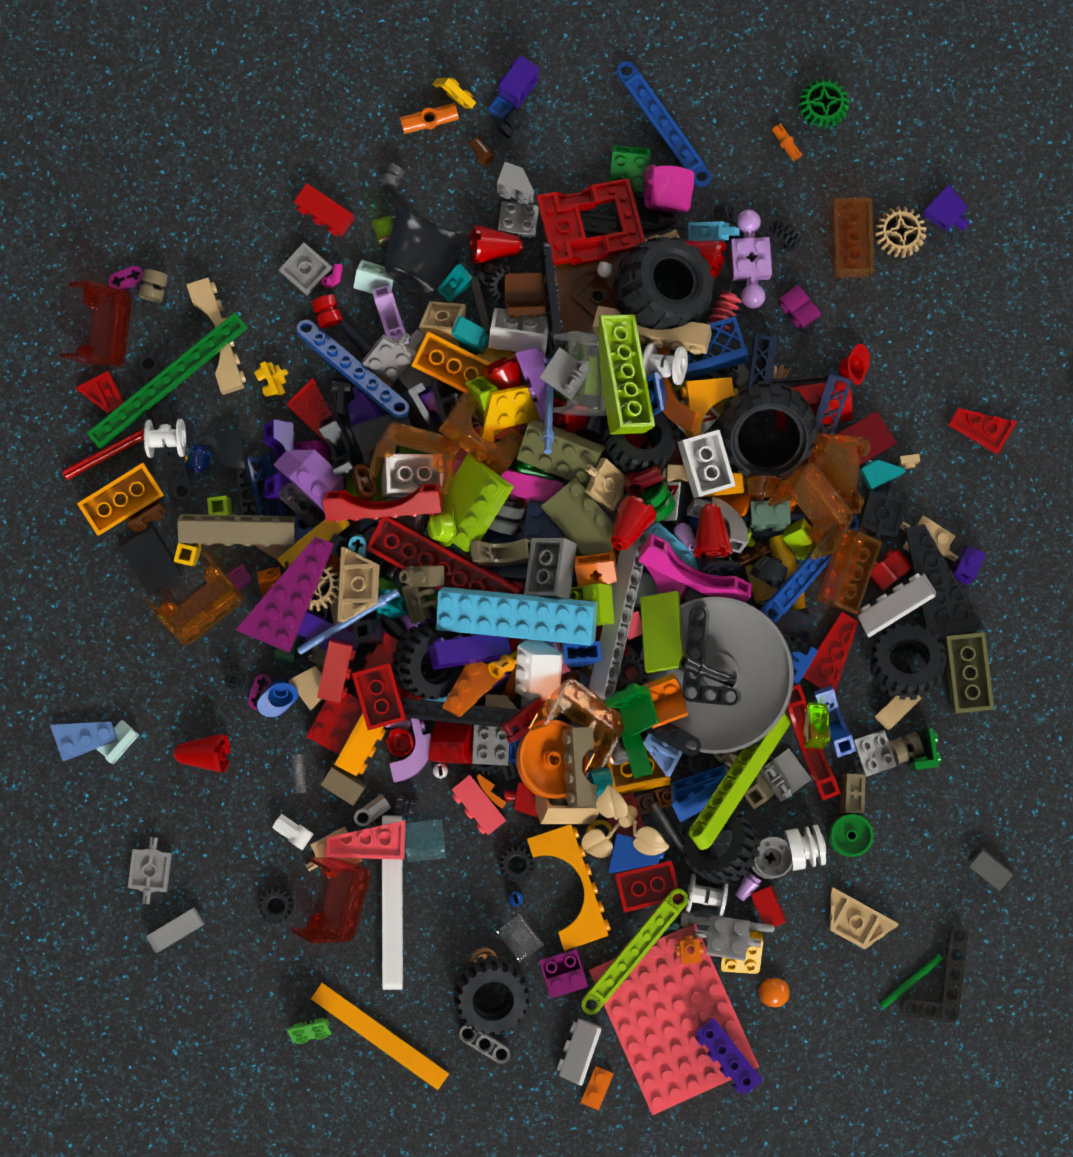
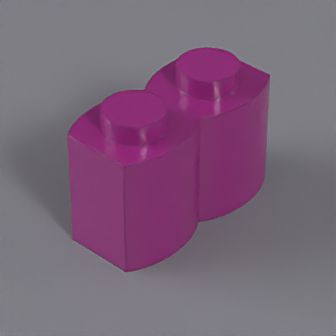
(799, 308)

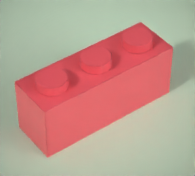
(478, 805)

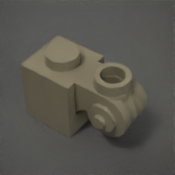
(423, 575)

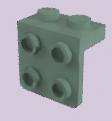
(773, 517)

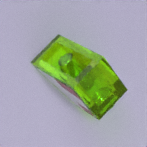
(383, 228)
(816, 726)

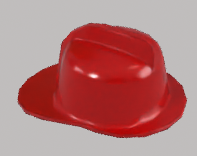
(855, 364)

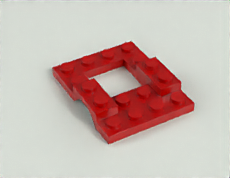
(565, 229)

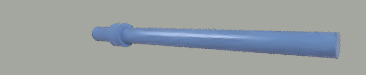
(548, 434)
(382, 601)

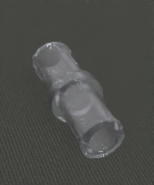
(299, 773)

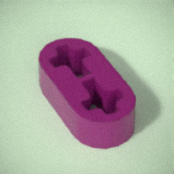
(124, 274)
(255, 689)

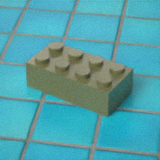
(568, 455)
(968, 673)

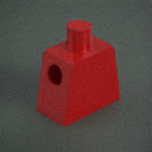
(524, 799)

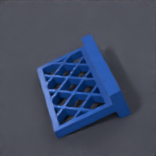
(720, 361)

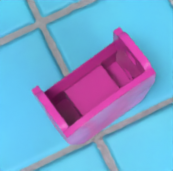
(668, 188)

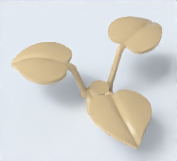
(612, 804)

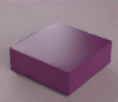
(240, 576)

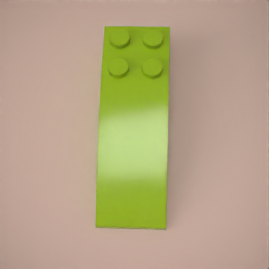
(623, 376)

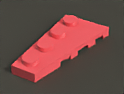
(371, 843)

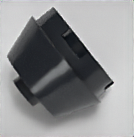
(770, 571)

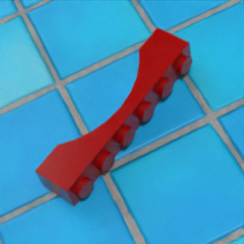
(344, 506)
(815, 759)

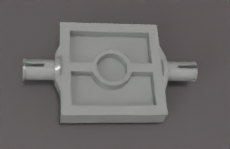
(389, 357)
(149, 870)
(728, 938)

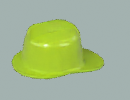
(442, 525)

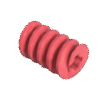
(724, 308)

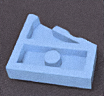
(662, 753)

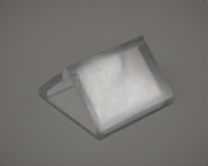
(520, 937)

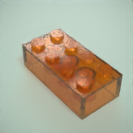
(852, 238)
(849, 572)

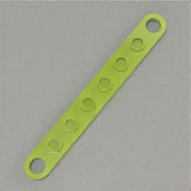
(634, 951)

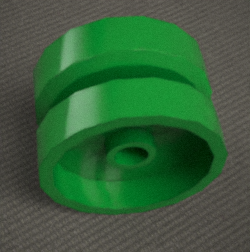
(660, 499)
(839, 832)

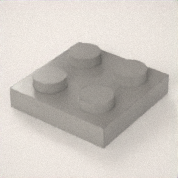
(305, 269)

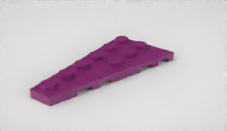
(283, 608)

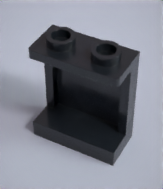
(418, 413)
(718, 566)

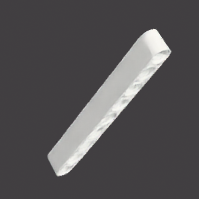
(392, 918)

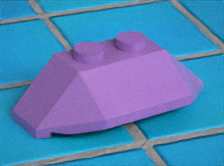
(310, 474)

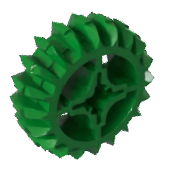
(816, 104)

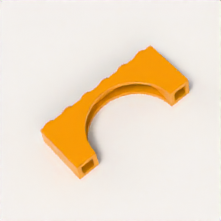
(700, 397)
(589, 922)

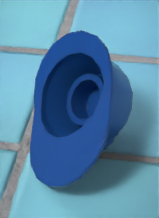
(277, 698)

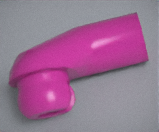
(334, 278)

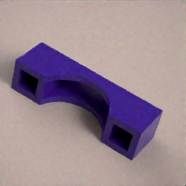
(280, 438)

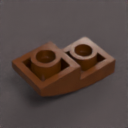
(661, 795)

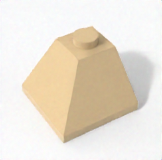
(440, 319)

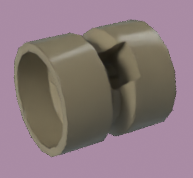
(153, 285)
(900, 749)

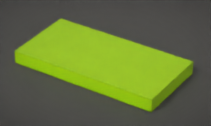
(661, 631)

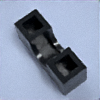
(369, 630)

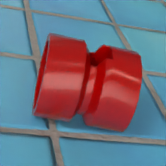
(326, 310)

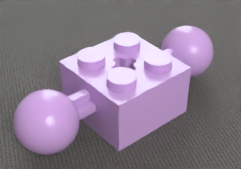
(741, 267)

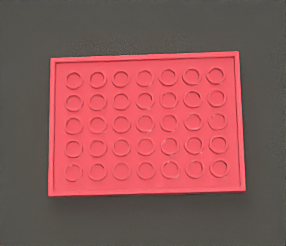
(658, 1017)

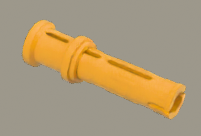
(502, 666)

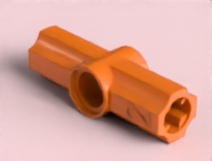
(441, 116)

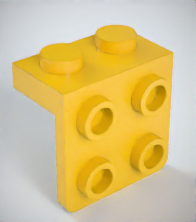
(752, 960)

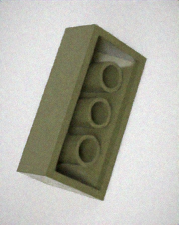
(580, 519)

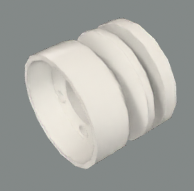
(806, 847)

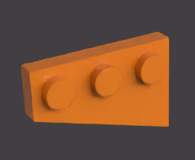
(469, 687)

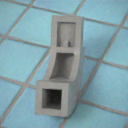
(733, 521)

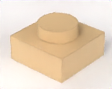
(908, 461)

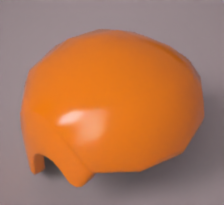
(773, 992)

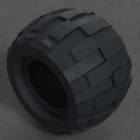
(639, 296)
(778, 457)

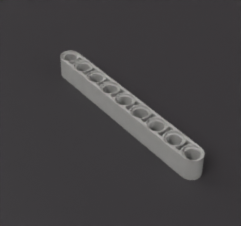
(615, 635)

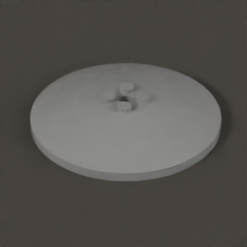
(755, 651)

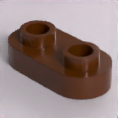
(364, 485)

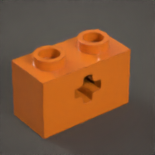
(596, 569)

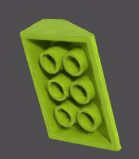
(476, 499)

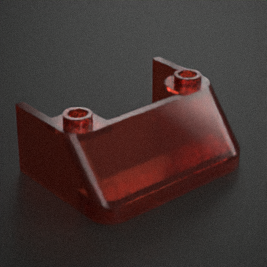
(108, 326)
(341, 905)

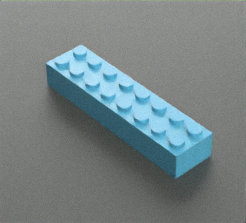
(516, 616)

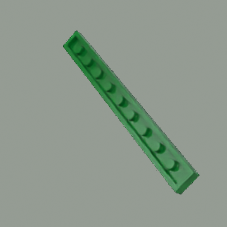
(167, 380)

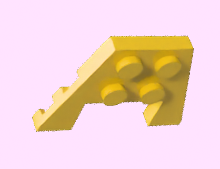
(507, 409)

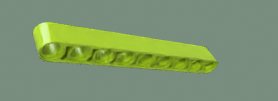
(734, 786)

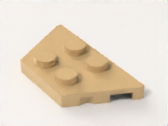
(356, 585)
(857, 921)

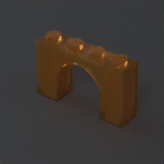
(459, 429)

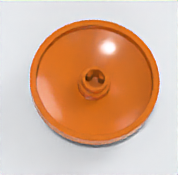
(541, 760)

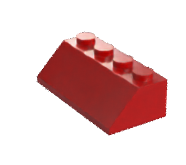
(813, 394)

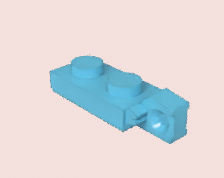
(710, 231)

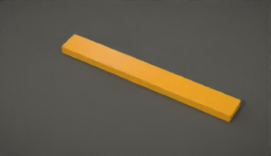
(380, 1036)

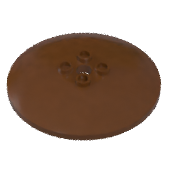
(575, 293)

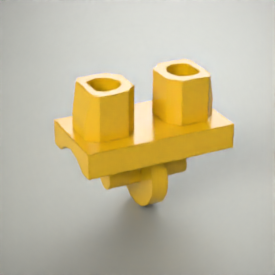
(274, 376)

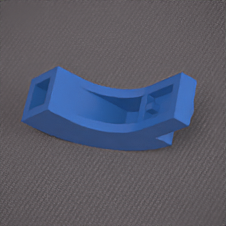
(841, 738)

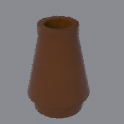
(482, 152)

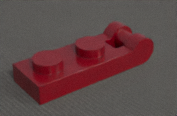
(521, 720)

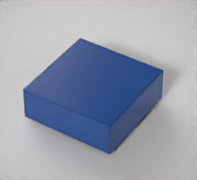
(500, 107)

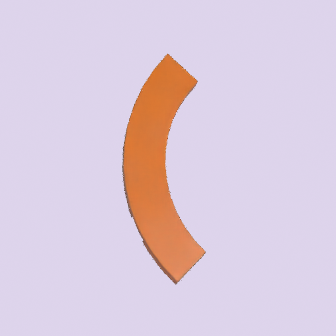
(674, 409)

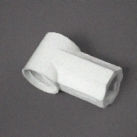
(295, 833)

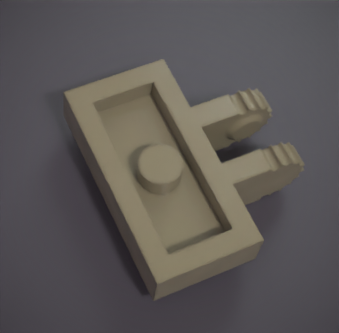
(417, 604)

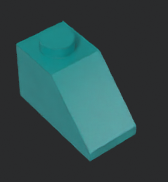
(470, 335)
(879, 473)

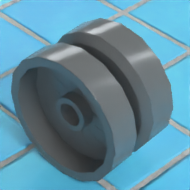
(507, 517)

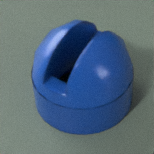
(519, 896)

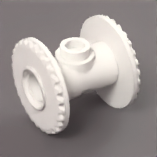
(666, 365)
(163, 436)
(706, 895)

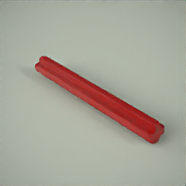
(104, 454)

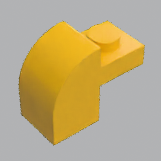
(188, 554)

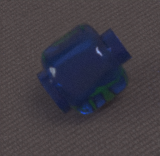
(197, 458)

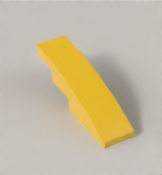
(324, 531)

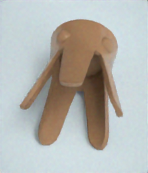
(782, 373)

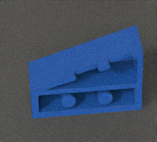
(693, 792)

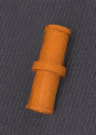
(786, 142)

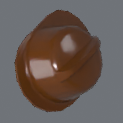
(762, 486)

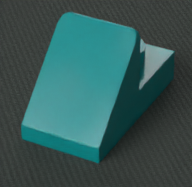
(455, 283)

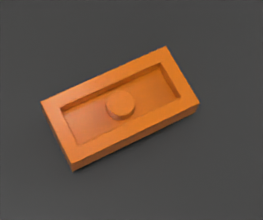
(597, 1087)

